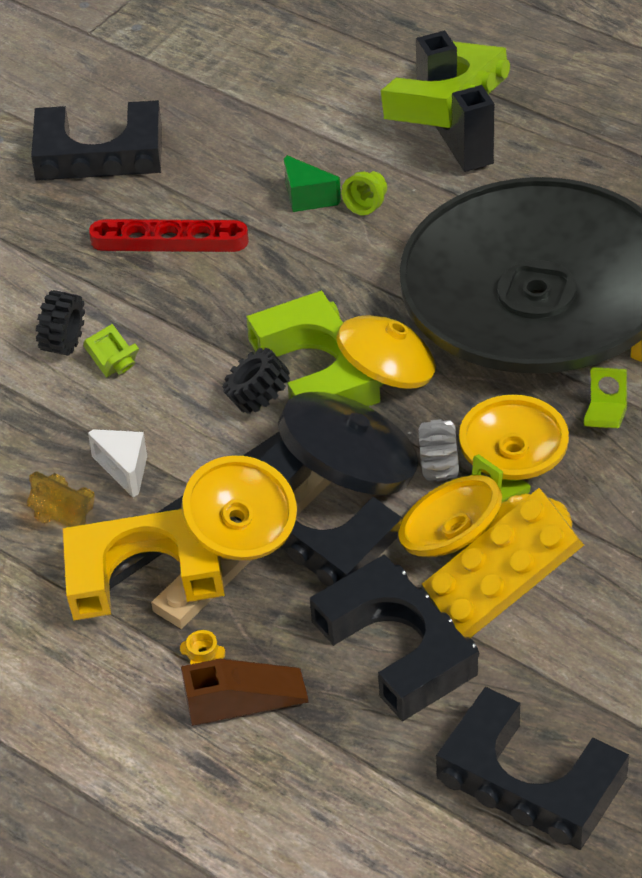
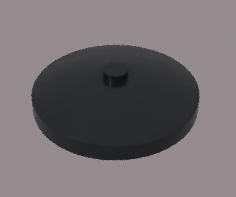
(347, 443)

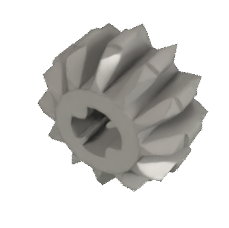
(438, 450)

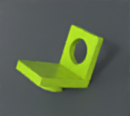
(607, 409)
(508, 487)

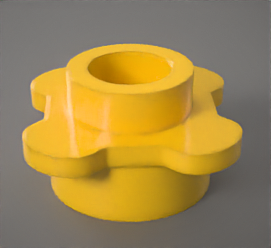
(200, 641)

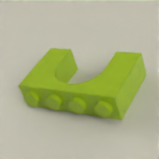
(432, 100)
(312, 324)

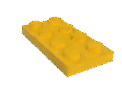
(503, 564)

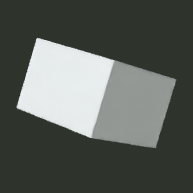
(121, 455)

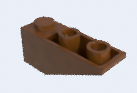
(239, 688)

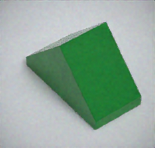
(310, 186)

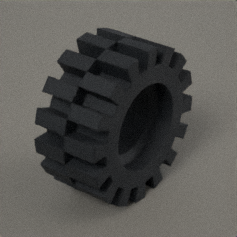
(60, 322)
(256, 380)

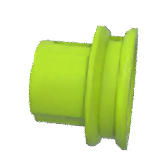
(357, 192)

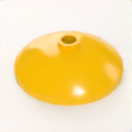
(386, 351)
(515, 435)
(243, 490)
(450, 516)

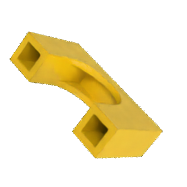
(98, 548)

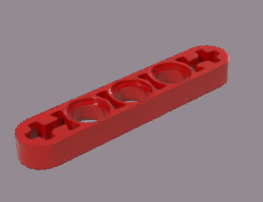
(105, 235)

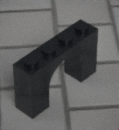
(472, 108)
(131, 153)
(339, 550)
(386, 594)
(562, 808)

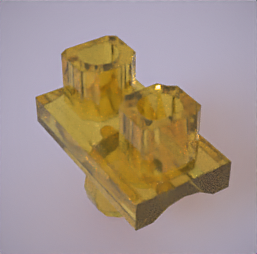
(55, 500)

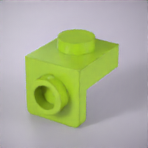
(111, 351)

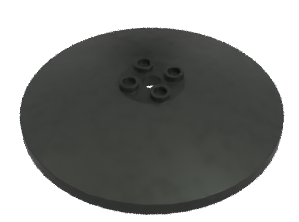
(486, 251)

